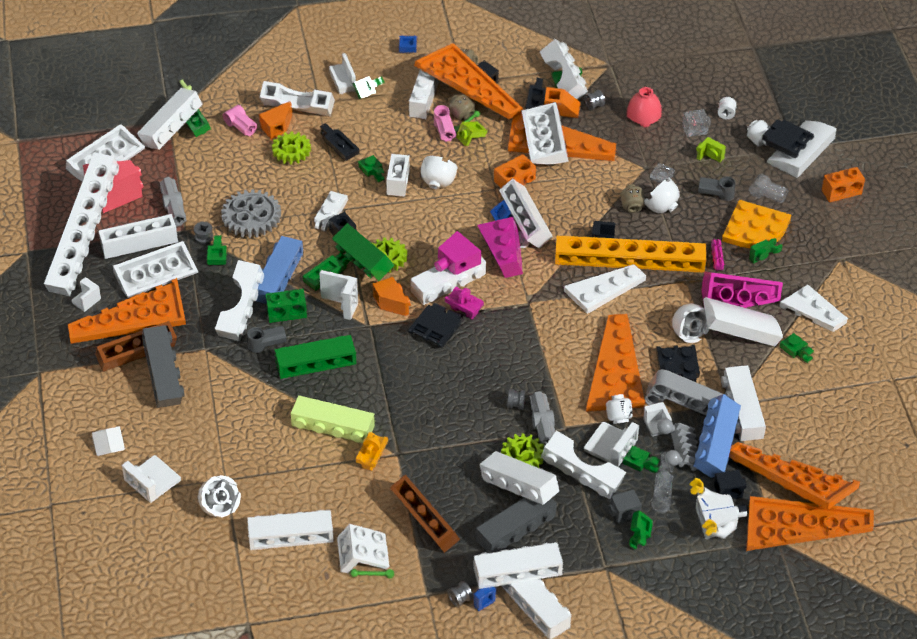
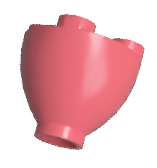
(644, 107)

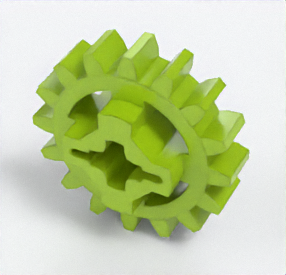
(291, 147)
(393, 250)
(524, 449)

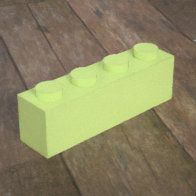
(332, 419)

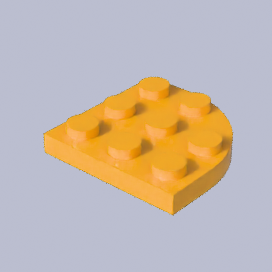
(754, 224)

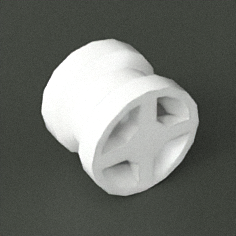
(727, 108)

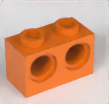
(519, 169)
(843, 184)

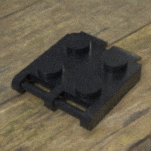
(787, 137)
(436, 324)
(679, 360)

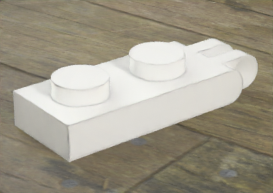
(332, 206)

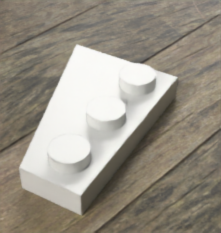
(814, 306)

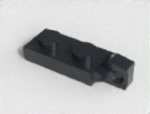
(536, 94)
(339, 142)

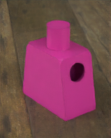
(457, 255)

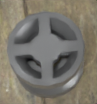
(594, 99)
(203, 233)
(516, 399)
(460, 594)

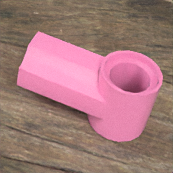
(237, 117)
(443, 123)

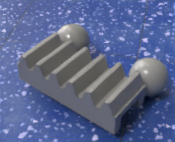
(683, 443)

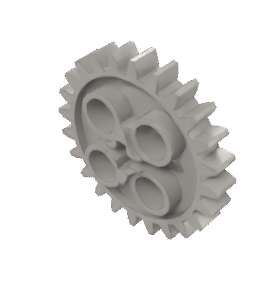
(251, 213)

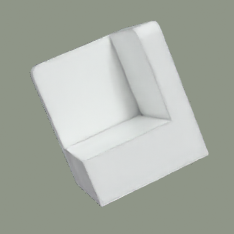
(89, 295)
(653, 415)
(108, 441)

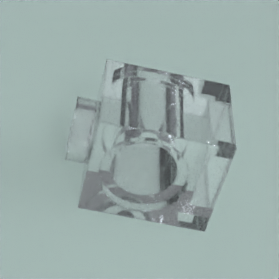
(696, 122)

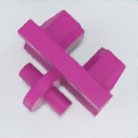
(464, 301)

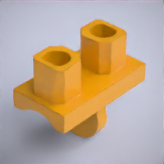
(371, 451)

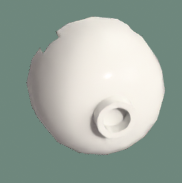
(437, 172)
(663, 197)
(690, 322)
(219, 496)

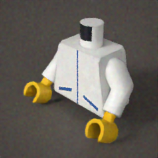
(716, 511)

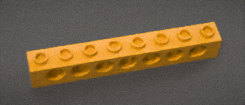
(626, 252)

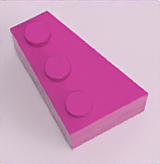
(504, 244)

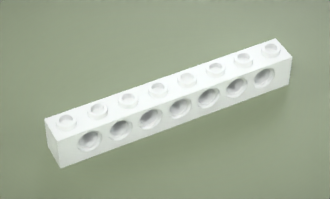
(67, 247)

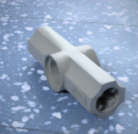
(172, 200)
(542, 417)

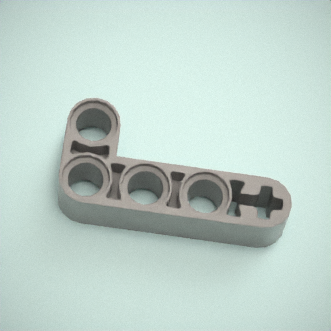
(679, 390)

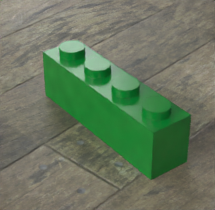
(362, 252)
(315, 356)

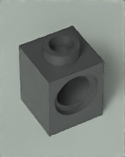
(624, 505)

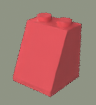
(126, 185)

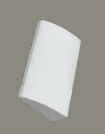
(545, 134)
(823, 136)
(116, 143)
(154, 269)
(742, 322)

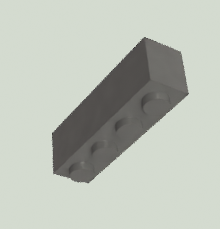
(162, 367)
(514, 523)

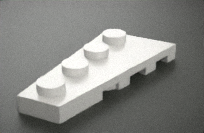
(603, 288)

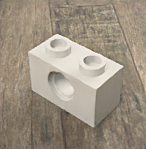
(398, 174)

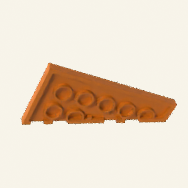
(462, 74)
(577, 143)
(132, 315)
(616, 367)
(795, 476)
(791, 522)

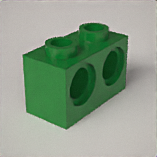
(286, 305)

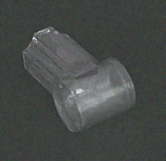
(763, 186)
(662, 492)

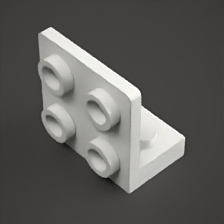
(340, 289)
(612, 443)
(150, 478)
(362, 546)

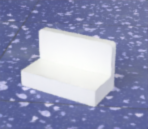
(343, 75)

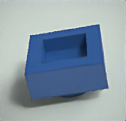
(408, 44)
(501, 211)
(484, 597)

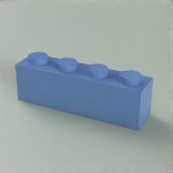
(280, 266)
(717, 435)

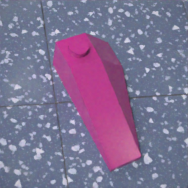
(740, 290)

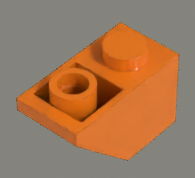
(566, 103)
(276, 120)
(390, 296)

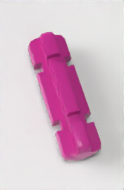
(717, 254)

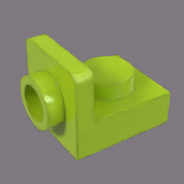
(470, 130)
(712, 149)

